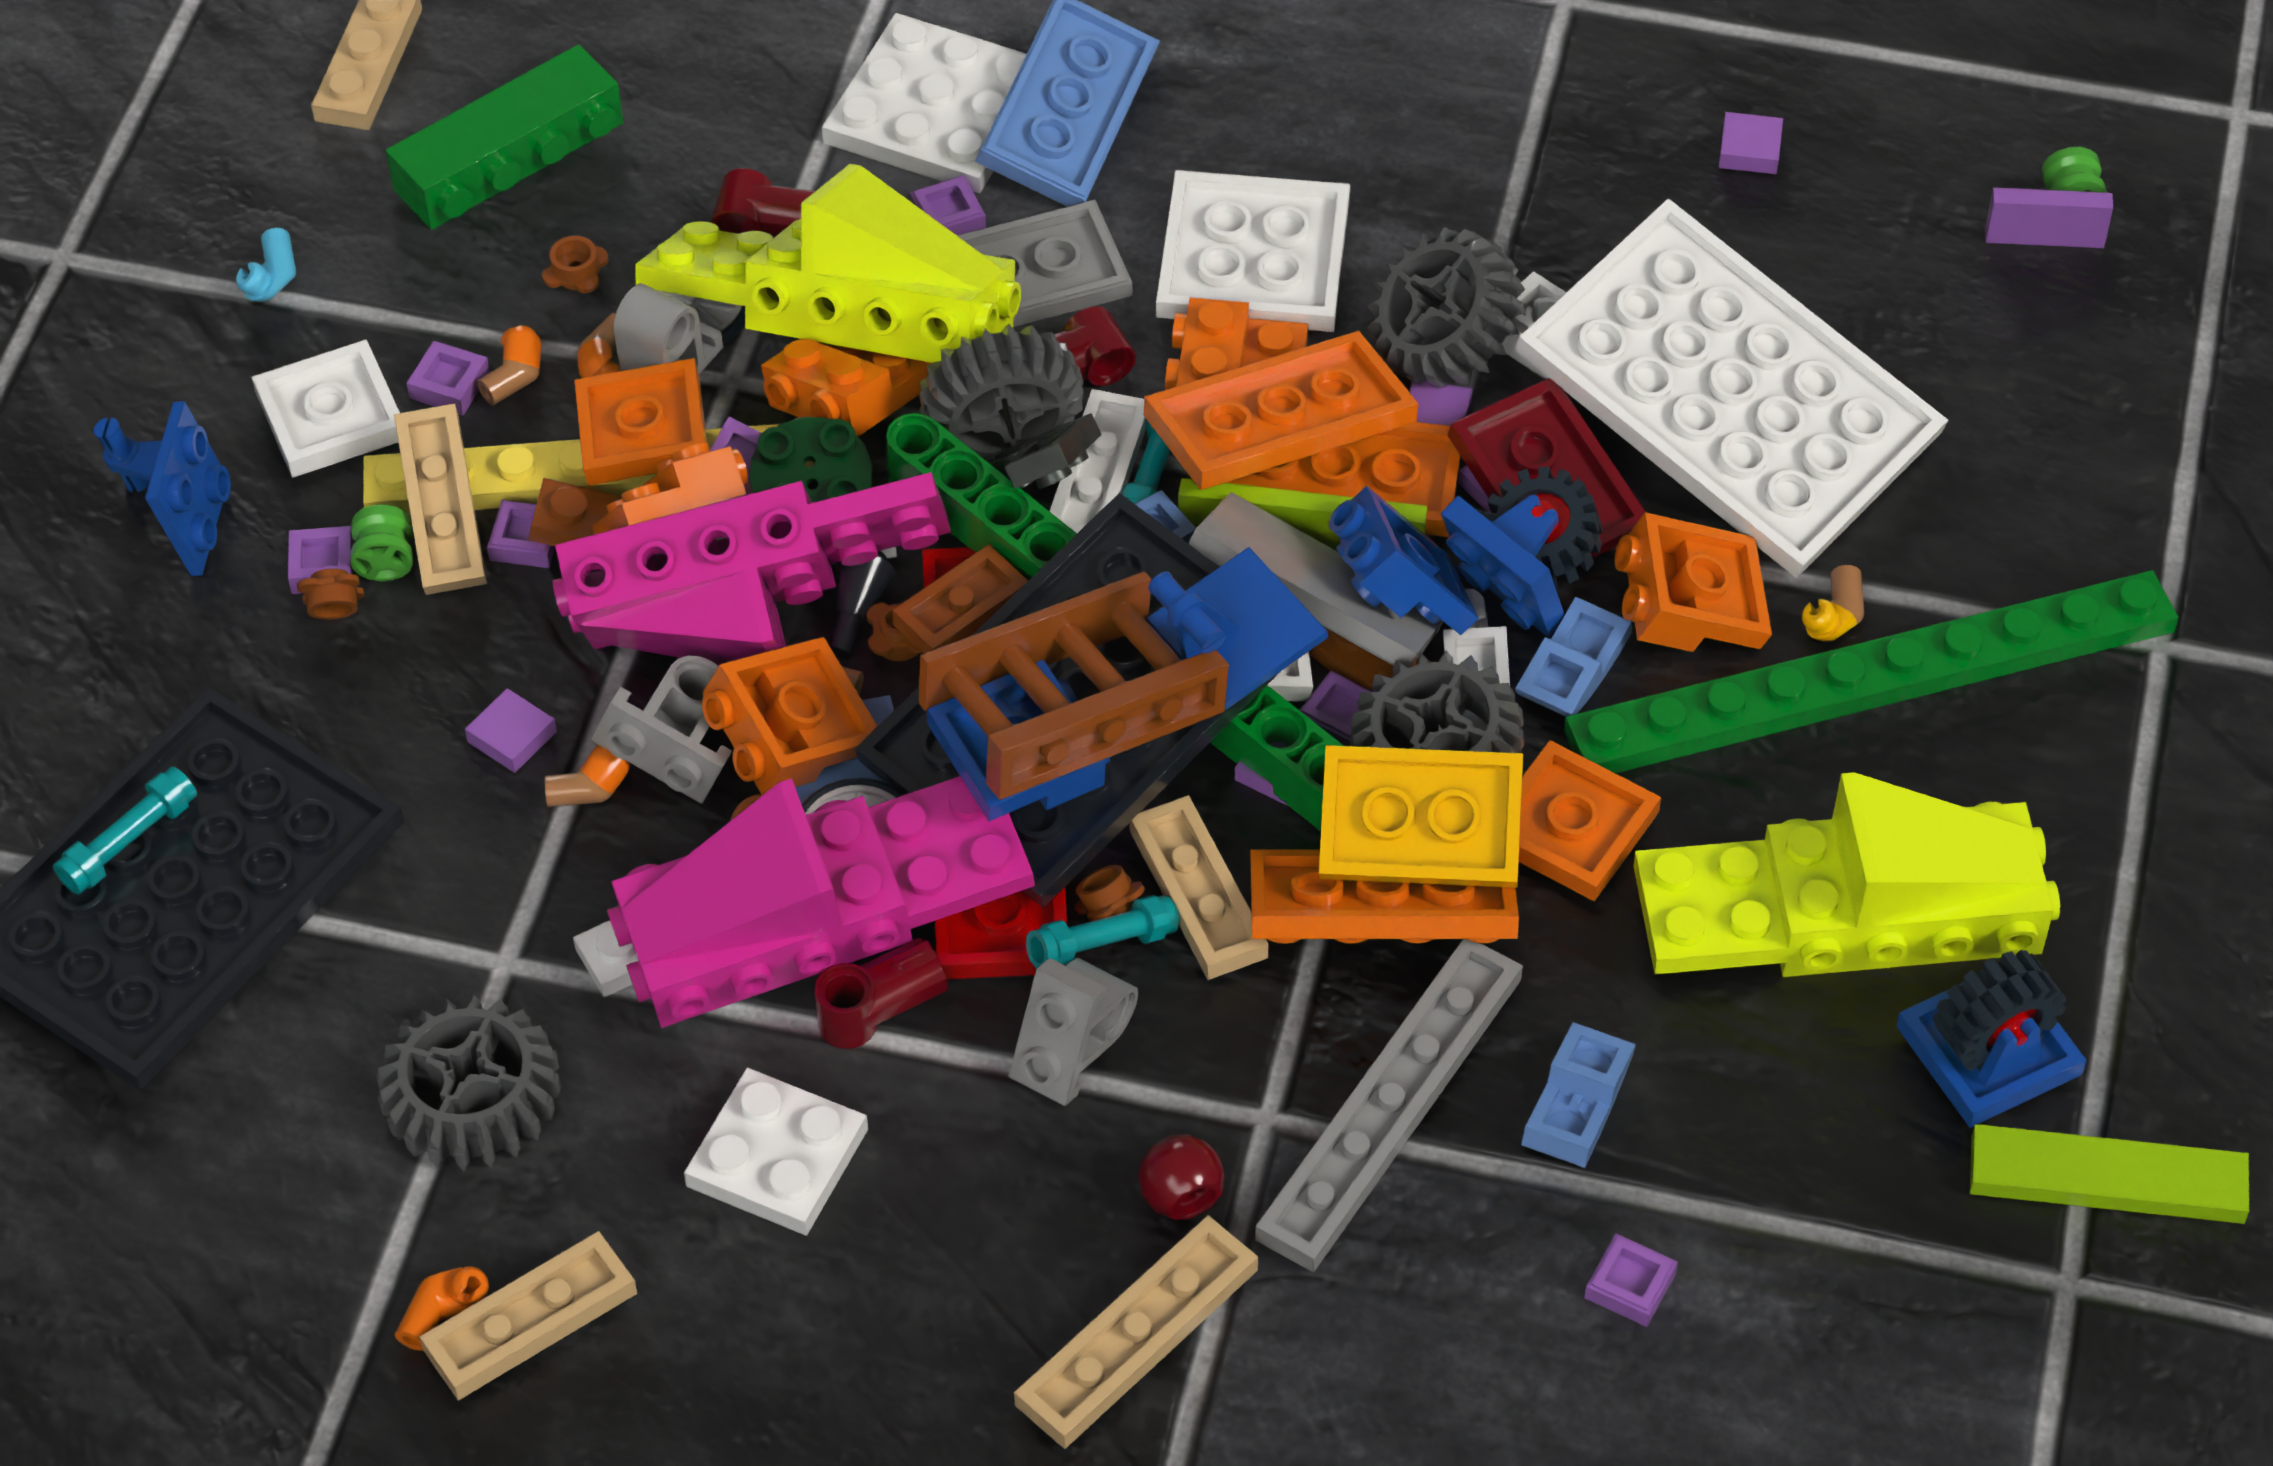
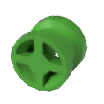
(2073, 171)
(381, 543)

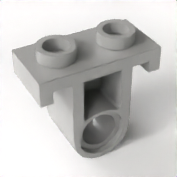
(661, 330)
(668, 731)
(1068, 1024)

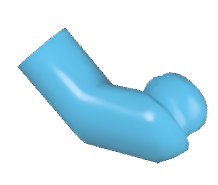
(274, 273)

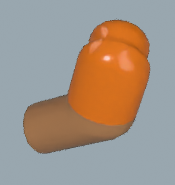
(597, 350)
(519, 365)
(591, 784)

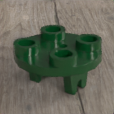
(833, 446)

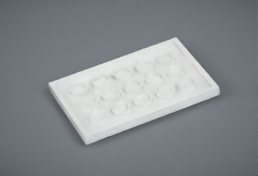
(1731, 386)

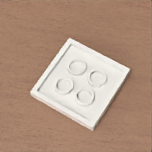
(925, 101)
(1255, 244)

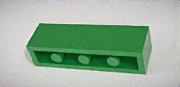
(504, 136)

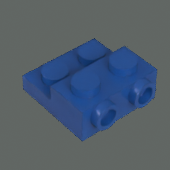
(1399, 563)
(968, 744)

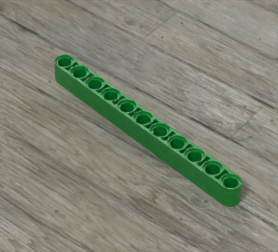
(1034, 535)

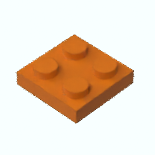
(638, 419)
(1580, 819)

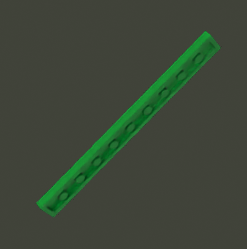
(1872, 674)

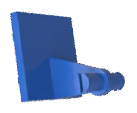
(182, 479)
(1241, 615)

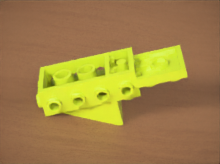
(848, 274)
(1868, 890)

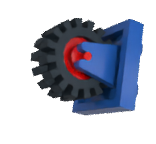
(1525, 543)
(1994, 1037)

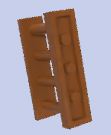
(1088, 729)

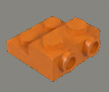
(1222, 337)
(840, 383)
(683, 483)
(1692, 584)
(787, 713)

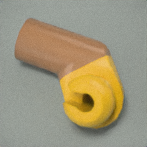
(1842, 612)

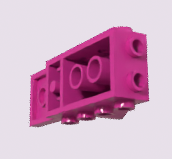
(723, 593)
(804, 892)

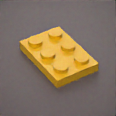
(1421, 816)

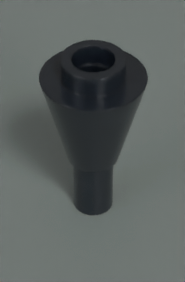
(855, 592)

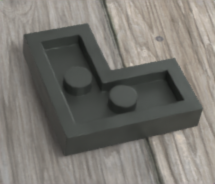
(1048, 455)

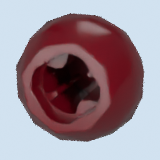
(1181, 1176)

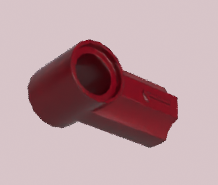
(753, 203)
(1098, 346)
(877, 990)

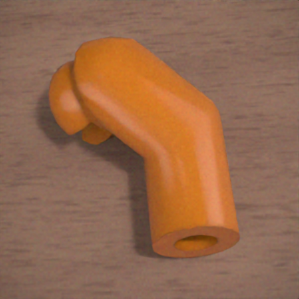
(439, 1299)

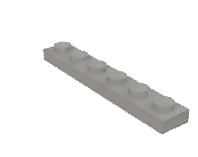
(1388, 1104)

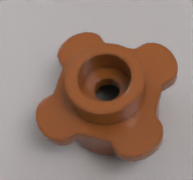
(575, 264)
(331, 594)
(885, 639)
(1106, 893)

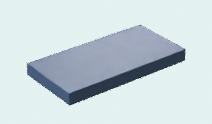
(1067, 102)

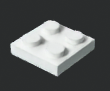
(328, 408)
(776, 1151)

